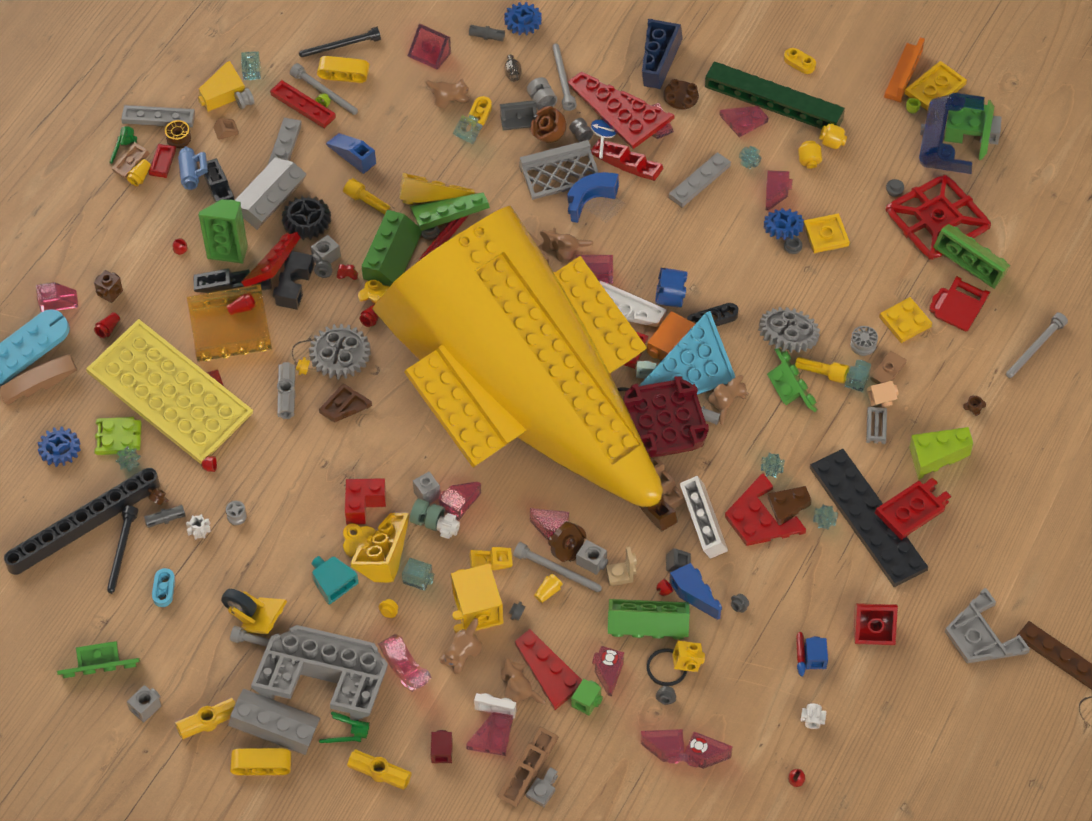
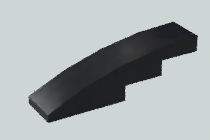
(217, 182)
(224, 280)

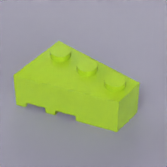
(939, 448)

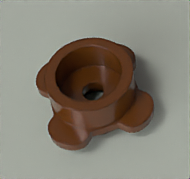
(975, 400)
(157, 496)

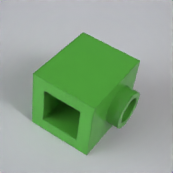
(587, 697)

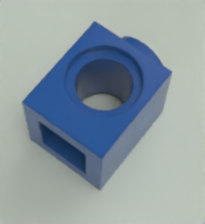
(816, 653)

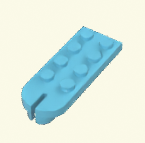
(31, 343)

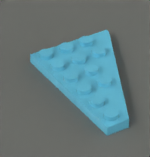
(696, 358)

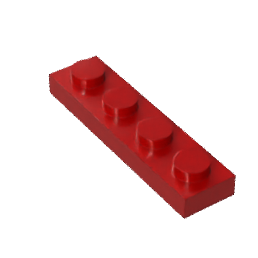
(303, 104)

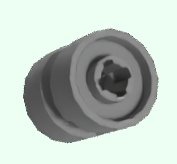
(541, 92)

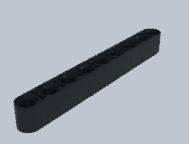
(76, 528)

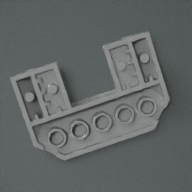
(327, 657)

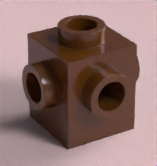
(108, 286)

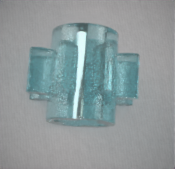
(750, 157)
(126, 463)
(772, 465)
(825, 517)

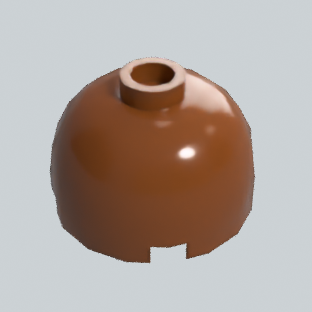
(548, 125)

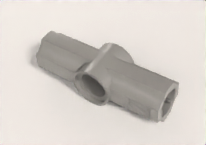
(286, 399)

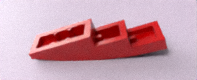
(628, 161)

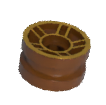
(178, 134)

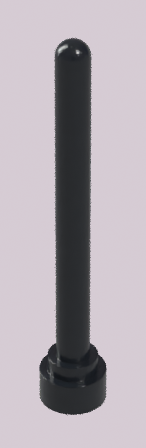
(372, 34)
(129, 514)

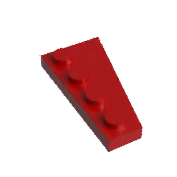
(272, 261)
(553, 675)

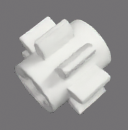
(198, 526)
(448, 526)
(813, 716)

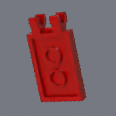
(912, 508)

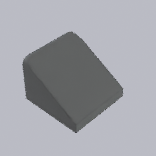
(676, 559)

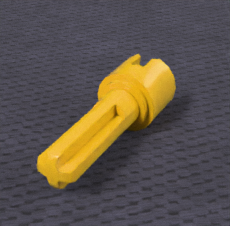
(357, 191)
(836, 371)

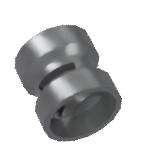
(581, 130)

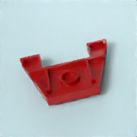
(754, 521)

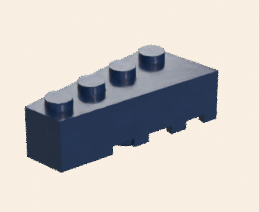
(660, 50)

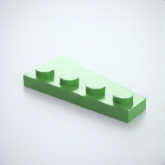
(444, 211)

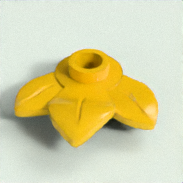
(372, 290)
(353, 542)

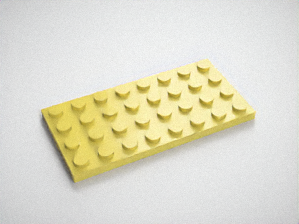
(169, 391)

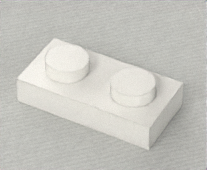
(490, 704)

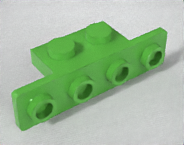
(788, 383)
(97, 657)

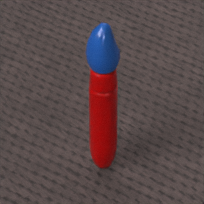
(801, 667)

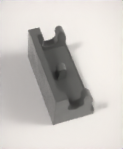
(517, 114)

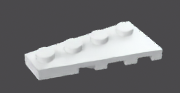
(635, 308)

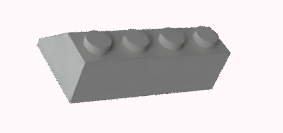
(269, 190)
(273, 721)

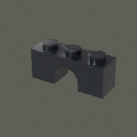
(296, 267)

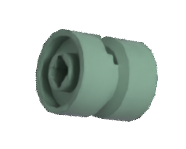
(425, 514)

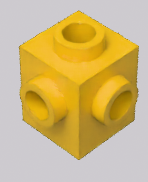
(688, 656)

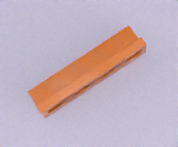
(904, 71)

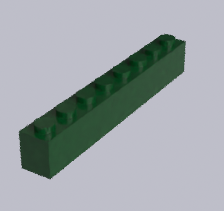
(773, 96)

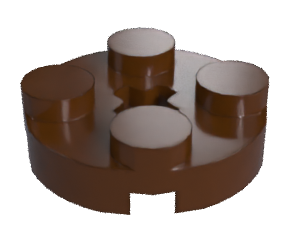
(561, 536)

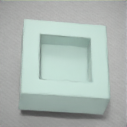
(644, 368)

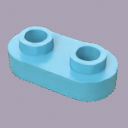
(163, 589)

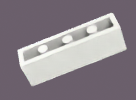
(703, 517)

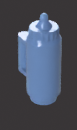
(188, 167)

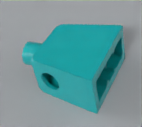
(333, 578)

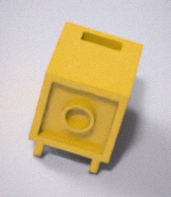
(476, 597)

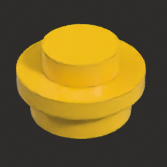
(302, 366)
(388, 608)

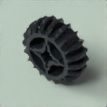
(317, 214)

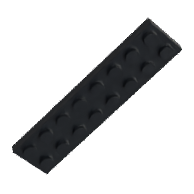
(858, 504)

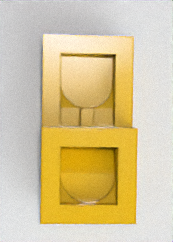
(497, 557)

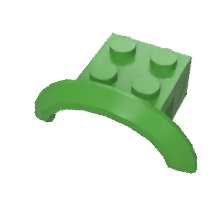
(970, 122)

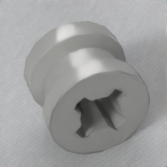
(244, 98)
(237, 508)

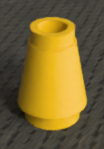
(138, 173)
(548, 588)

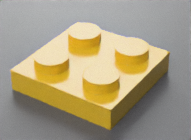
(826, 233)
(905, 320)

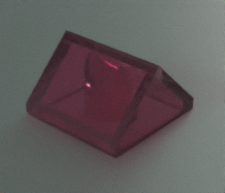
(430, 46)

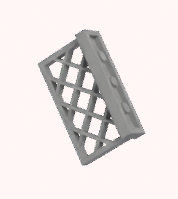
(552, 157)

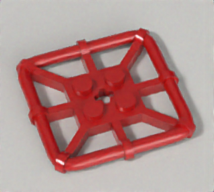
(939, 205)

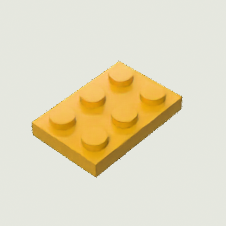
(935, 83)

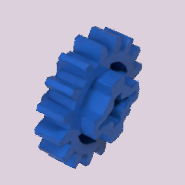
(523, 18)
(783, 224)
(61, 444)

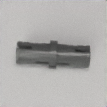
(486, 32)
(164, 516)

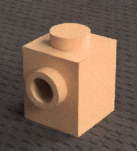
(882, 394)

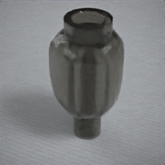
(513, 69)

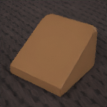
(225, 128)

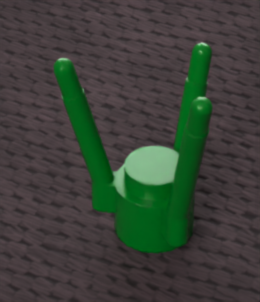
(125, 138)
(359, 729)

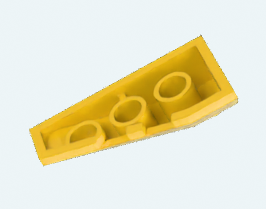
(418, 189)
(383, 551)

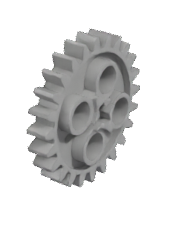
(789, 329)
(354, 356)

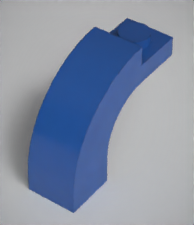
(591, 186)

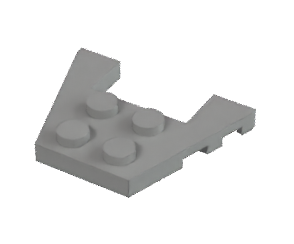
(975, 637)

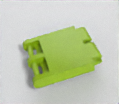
(117, 435)

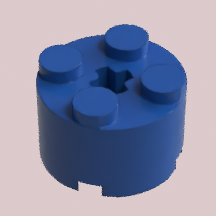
(671, 287)

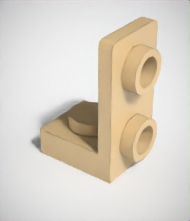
(622, 572)

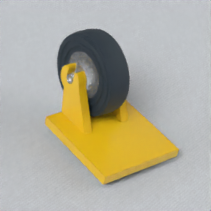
(256, 614)

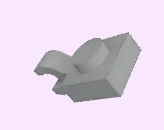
(542, 790)

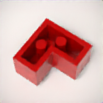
(363, 494)

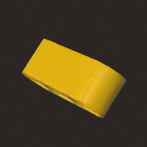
(343, 69)
(260, 761)

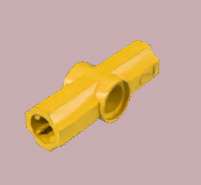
(195, 723)
(391, 774)

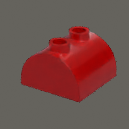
(875, 624)

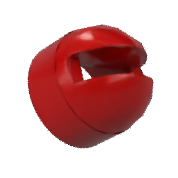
(178, 248)
(209, 464)
(665, 588)
(800, 780)

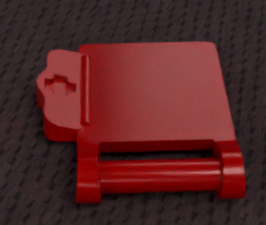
(956, 306)

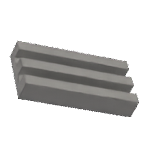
(876, 438)

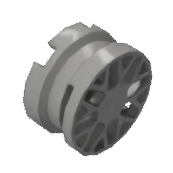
(863, 341)

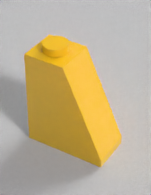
(220, 88)

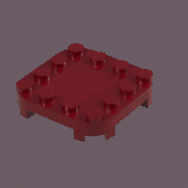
(667, 416)

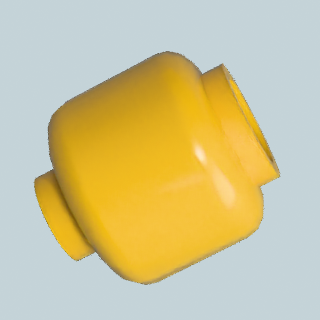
(833, 136)
(810, 154)

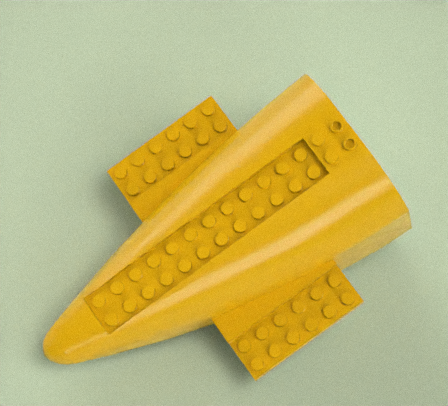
(522, 355)

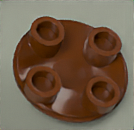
(681, 94)

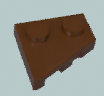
(344, 403)
(789, 502)

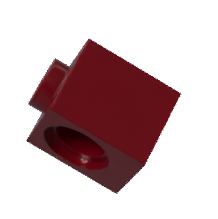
(441, 746)

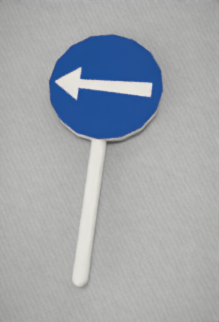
(603, 130)

